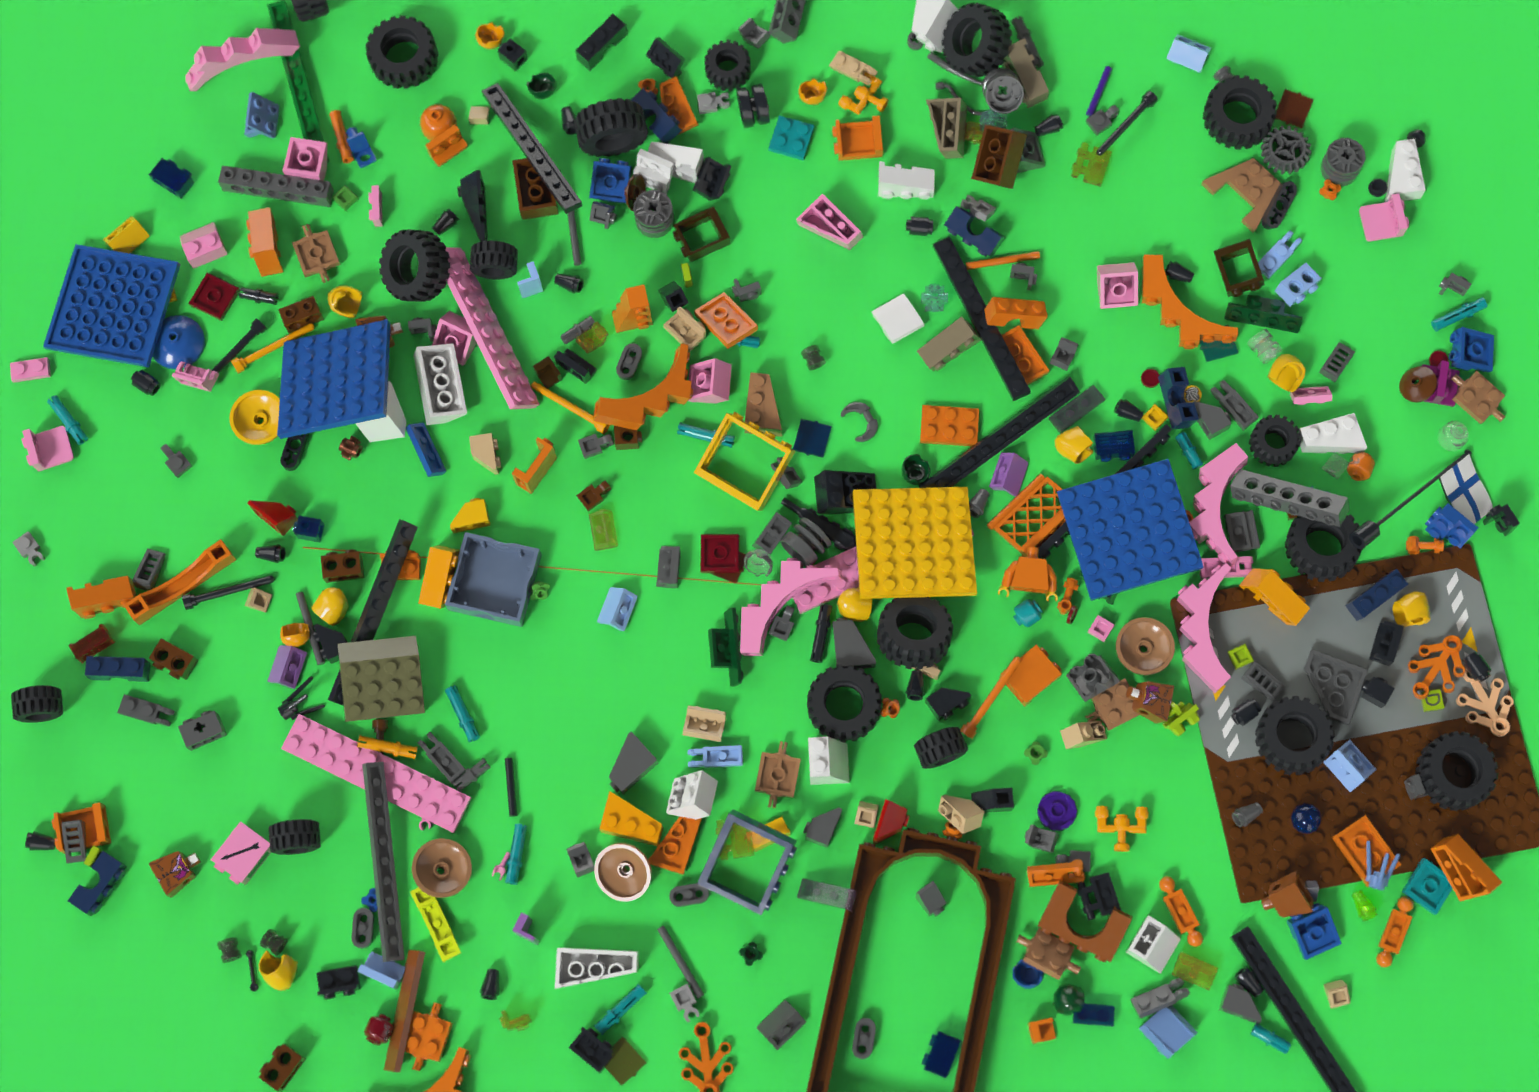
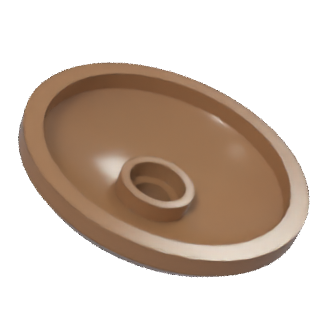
(1154, 637)
(445, 855)
(616, 879)

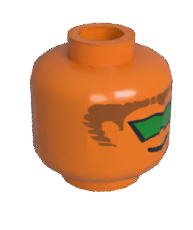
(1360, 466)

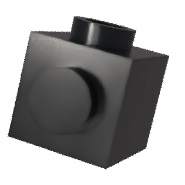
(512, 54)
(673, 296)
(1377, 691)

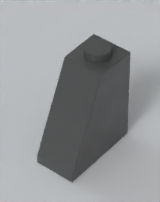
(850, 646)
(631, 765)

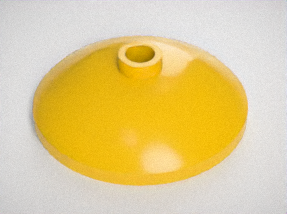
(249, 410)

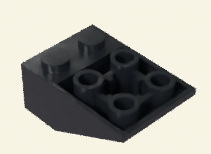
(836, 488)

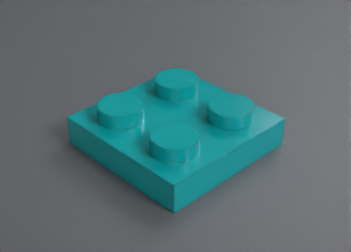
(791, 138)
(1428, 886)

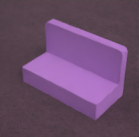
(1009, 473)
(287, 666)
(522, 926)

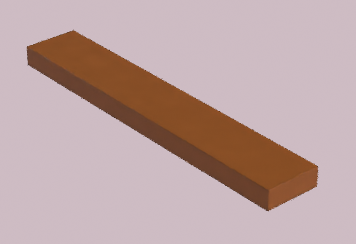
(404, 1011)

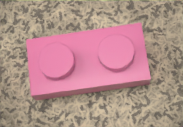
(375, 199)
(30, 369)
(1311, 395)

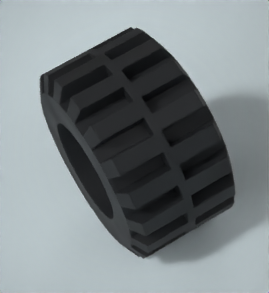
(727, 52)
(493, 259)
(1278, 426)
(37, 704)
(940, 747)
(294, 837)

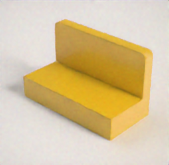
(127, 236)
(761, 842)

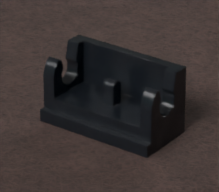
(1386, 643)

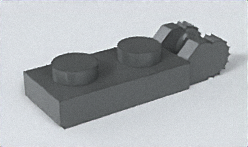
(1235, 405)
(143, 710)
(443, 759)
(1159, 998)

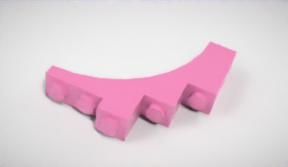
(236, 50)
(1216, 477)
(794, 579)
(1201, 657)

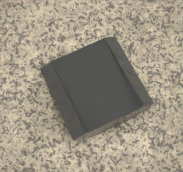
(1092, 677)

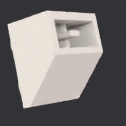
(692, 795)
(1153, 944)

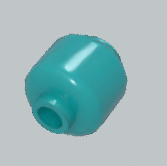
(1027, 613)

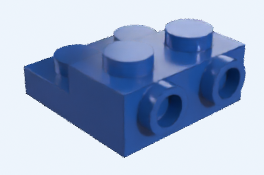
(610, 180)
(1472, 350)
(1451, 525)
(1314, 931)

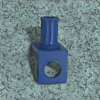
(359, 147)

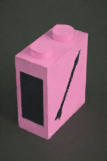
(241, 854)

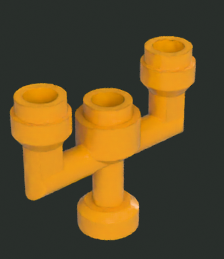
(865, 94)
(1122, 825)

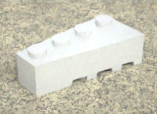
(588, 965)

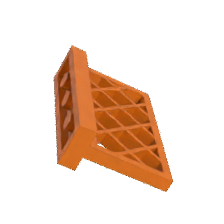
(1045, 530)

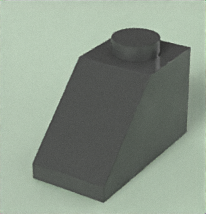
(1212, 419)
(822, 827)
(931, 899)
(1239, 1003)

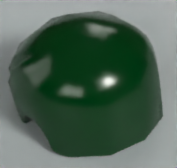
(542, 85)
(915, 469)
(1068, 999)

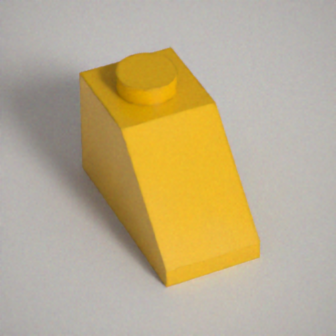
(471, 516)

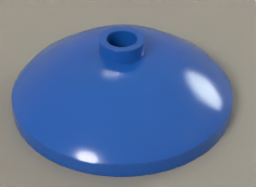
(185, 348)

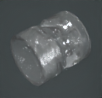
(1265, 347)

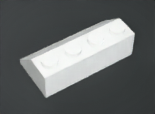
(439, 383)

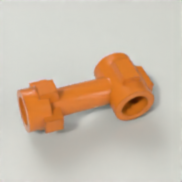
(1414, 546)
(1065, 605)

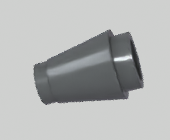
(978, 503)
(1246, 814)

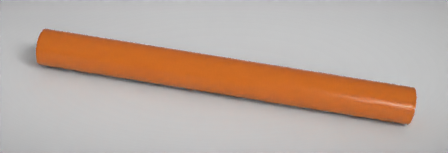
(1002, 260)
(1015, 501)

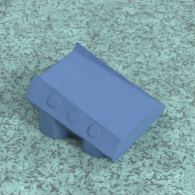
(1168, 1031)

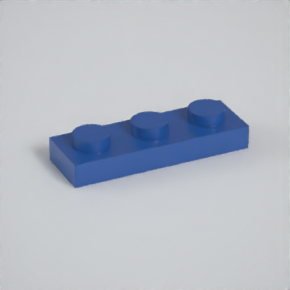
(425, 449)

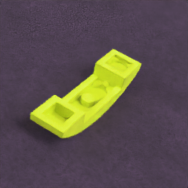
(436, 924)

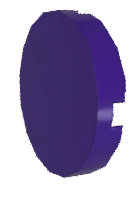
(1057, 811)

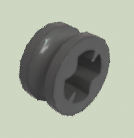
(912, 44)

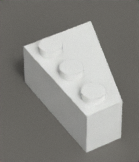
(686, 159)
(1405, 172)
(905, 182)
(1334, 435)

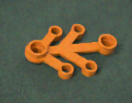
(1439, 664)
(706, 1065)

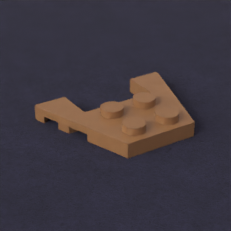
(1251, 183)

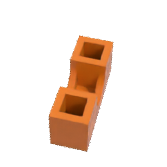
(1002, 310)

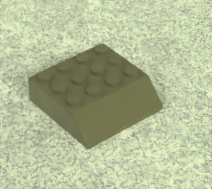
(380, 678)

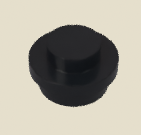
(1419, 137)
(1377, 187)

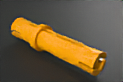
(387, 747)

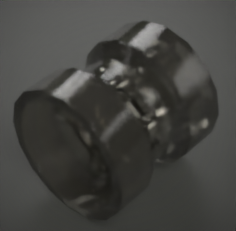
(813, 357)
(273, 942)
(229, 950)

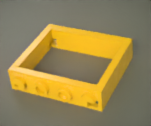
(702, 471)

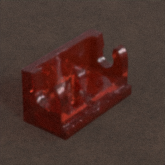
(92, 643)

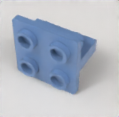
(261, 117)

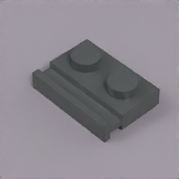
(1242, 531)

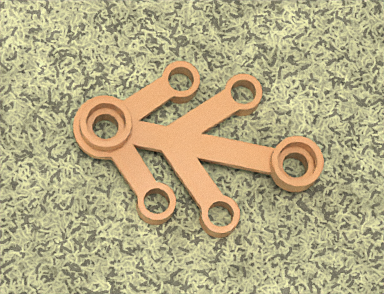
(1487, 705)

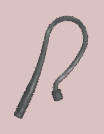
(940, 85)

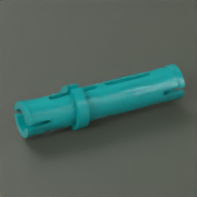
(1472, 308)
(71, 425)
(703, 434)
(464, 718)
(514, 863)
(620, 1009)

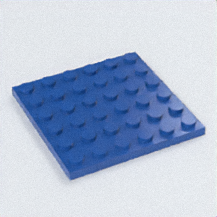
(112, 305)
(334, 379)
(1129, 529)

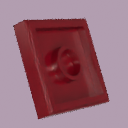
(214, 296)
(719, 553)

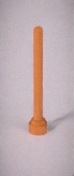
(970, 728)

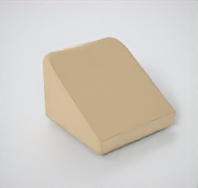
(479, 115)
(258, 600)
(866, 814)
(1337, 993)

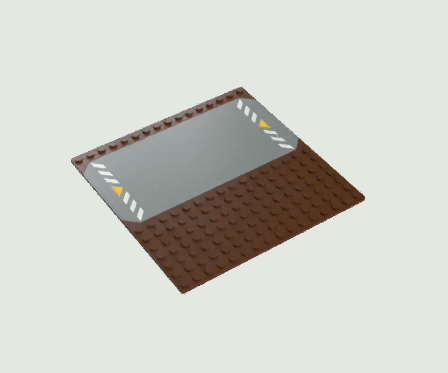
(1385, 736)

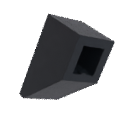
(329, 640)
(945, 701)
(994, 800)

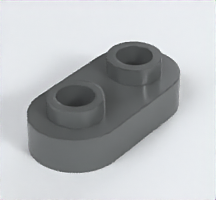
(629, 362)
(689, 896)
(362, 928)
(864, 1039)

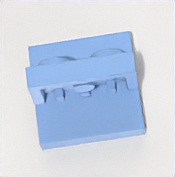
(1349, 765)

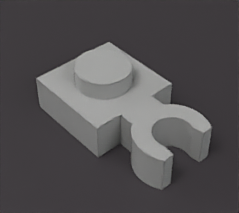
(709, 102)
(979, 209)
(27, 547)
(684, 1000)

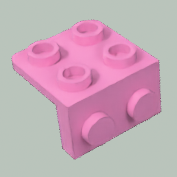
(1384, 219)
(47, 448)

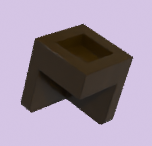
(547, 372)

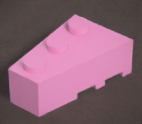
(829, 222)

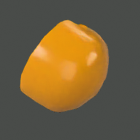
(489, 35)
(812, 92)
(295, 634)

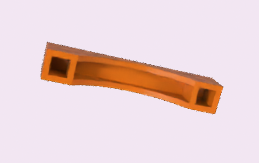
(204, 567)

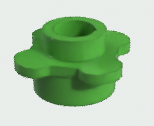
(539, 590)
(1035, 759)

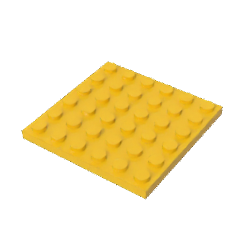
(914, 542)

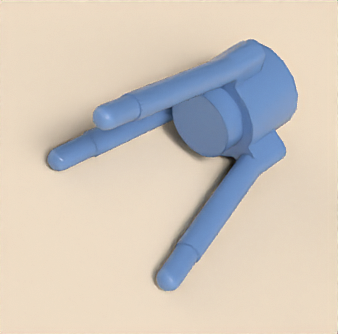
(1379, 879)

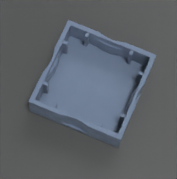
(493, 579)

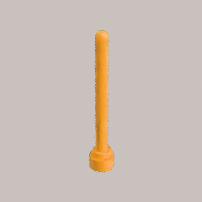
(240, 364)
(600, 427)

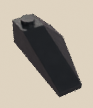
(473, 196)

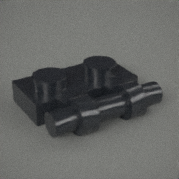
(1104, 894)

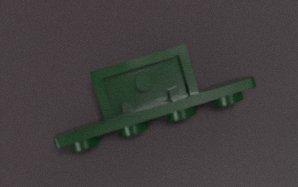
(1264, 313)
(725, 647)

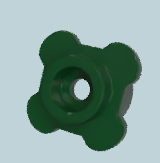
(745, 953)

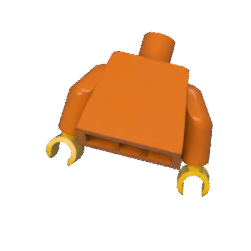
(1030, 575)

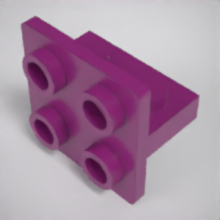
(1446, 388)

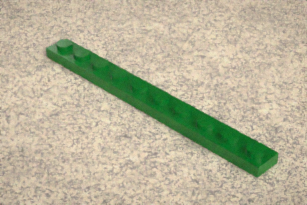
(297, 78)

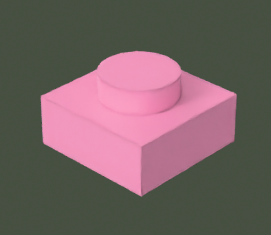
(1100, 628)

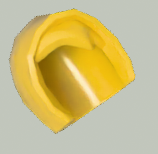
(345, 300)
(1287, 372)
(1074, 445)
(331, 605)
(853, 607)
(1412, 609)
(278, 972)

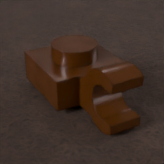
(591, 496)

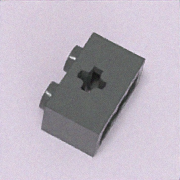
(212, 730)

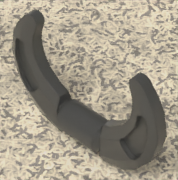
(872, 425)

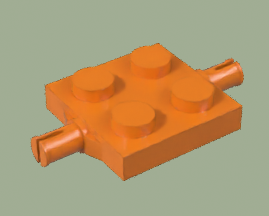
(427, 1036)

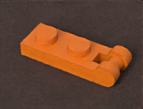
(1052, 873)

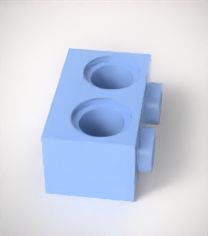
(1296, 283)

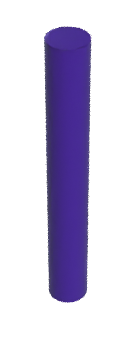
(1099, 90)

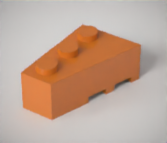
(264, 241)
(633, 310)
(101, 597)
(1464, 868)

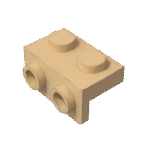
(685, 328)
(704, 723)

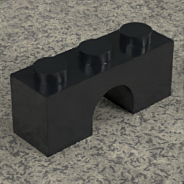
(608, 33)

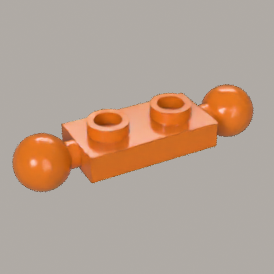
(1181, 911)
(1395, 931)

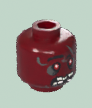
(378, 1030)

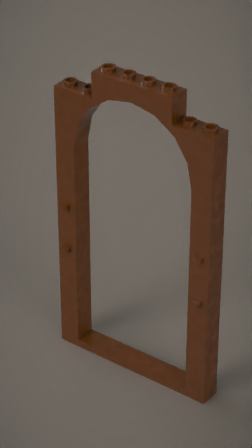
(869, 867)

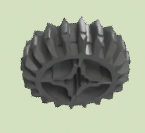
(1289, 141)

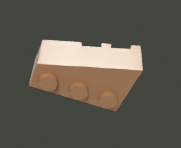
(761, 405)

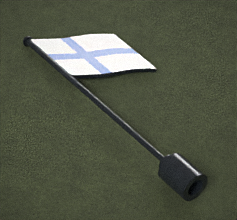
(1461, 489)

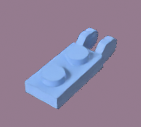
(1277, 255)
(717, 756)

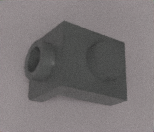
(753, 34)
(603, 214)
(1024, 272)
(1456, 283)
(747, 292)
(421, 325)
(1064, 353)
(1414, 787)
(1041, 839)
(580, 859)

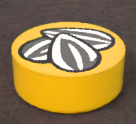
(1192, 393)

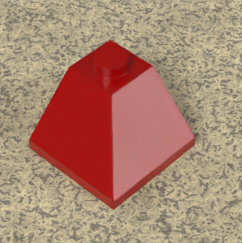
(275, 514)
(891, 821)

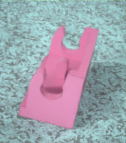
(195, 376)

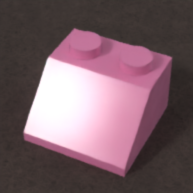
(306, 159)
(203, 245)
(1117, 285)
(454, 329)
(710, 381)

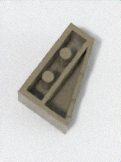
(1031, 80)
(949, 125)
(949, 344)

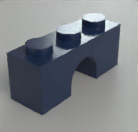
(664, 126)
(960, 223)
(1173, 384)
(1376, 595)
(117, 667)
(90, 899)

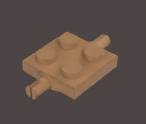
(316, 253)
(1478, 397)
(1113, 706)
(777, 774)
(1048, 954)

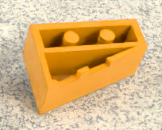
(438, 576)
(1276, 594)
(629, 822)

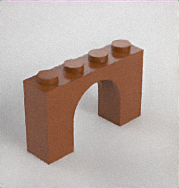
(1101, 944)

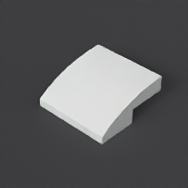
(655, 170)
(898, 318)

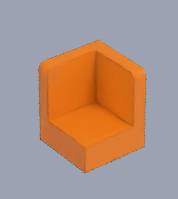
(1041, 1030)

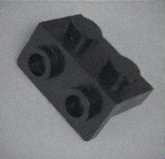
(711, 179)
(592, 1049)

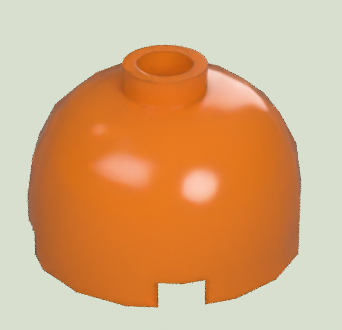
(436, 120)

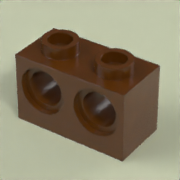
(300, 314)
(621, 444)
(342, 571)
(175, 656)
(286, 1071)

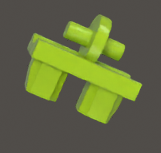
(1178, 715)

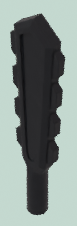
(842, 538)

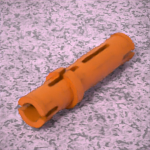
(341, 136)

